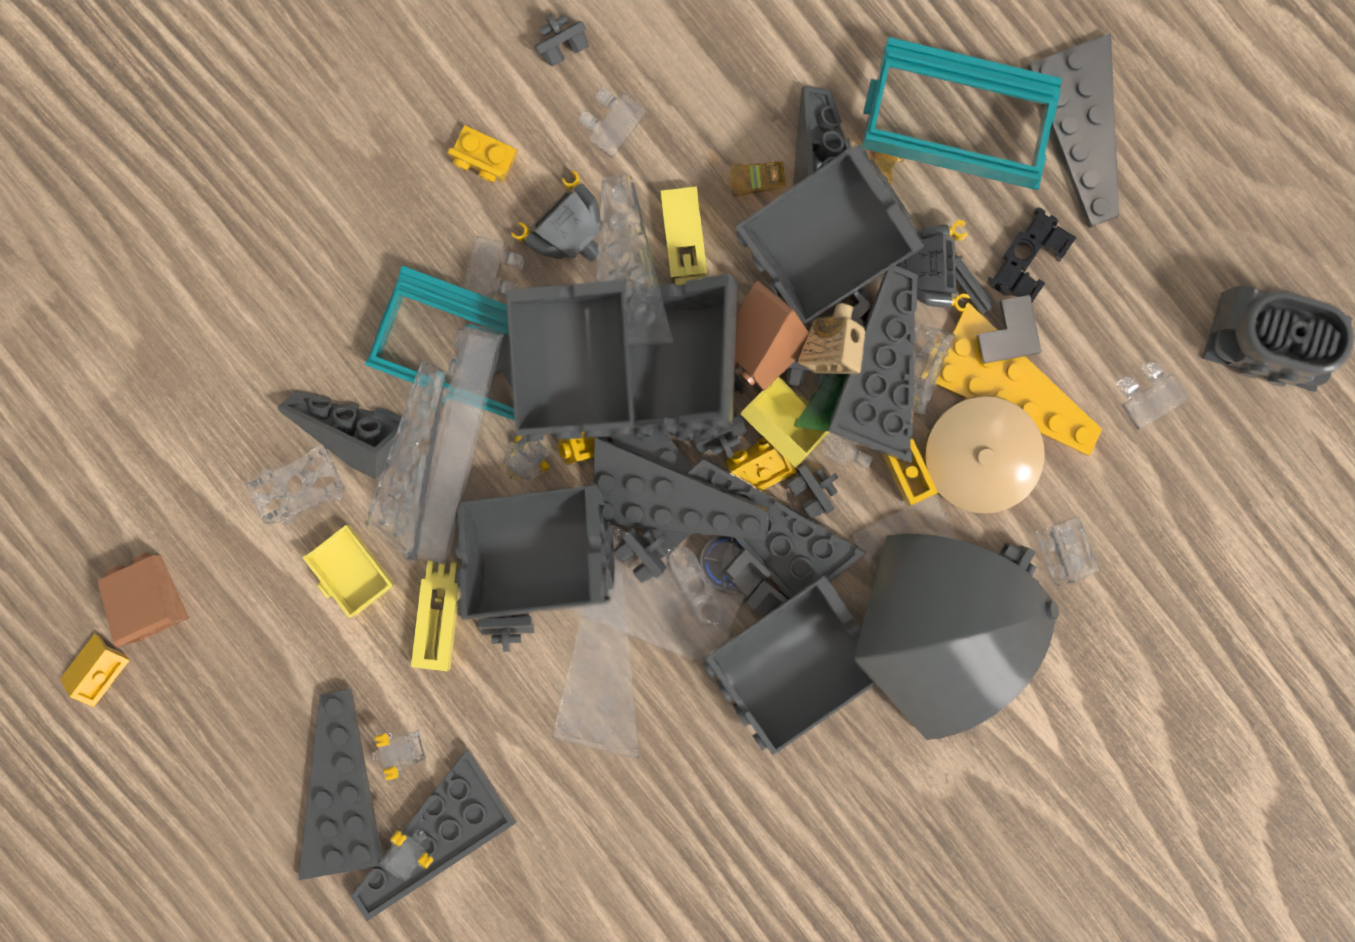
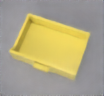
(773, 417)
(349, 571)

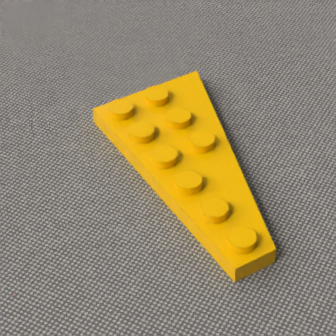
(1016, 382)

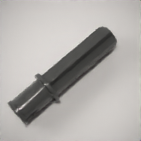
(971, 287)

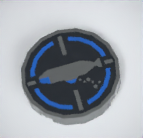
(716, 557)

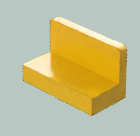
(93, 671)

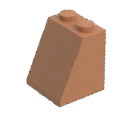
(766, 337)
(140, 600)

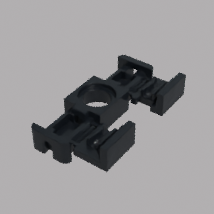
(1045, 235)

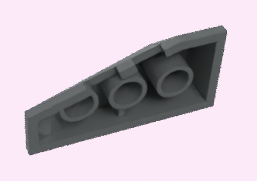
(819, 133)
(350, 433)

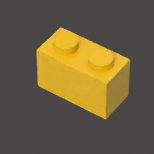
(911, 478)

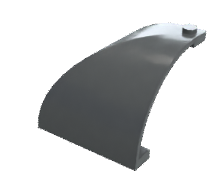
(952, 631)

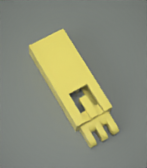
(683, 229)
(434, 626)

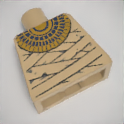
(834, 344)

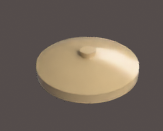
(984, 454)

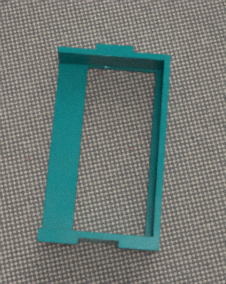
(972, 73)
(445, 298)

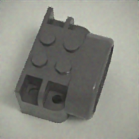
(1279, 337)

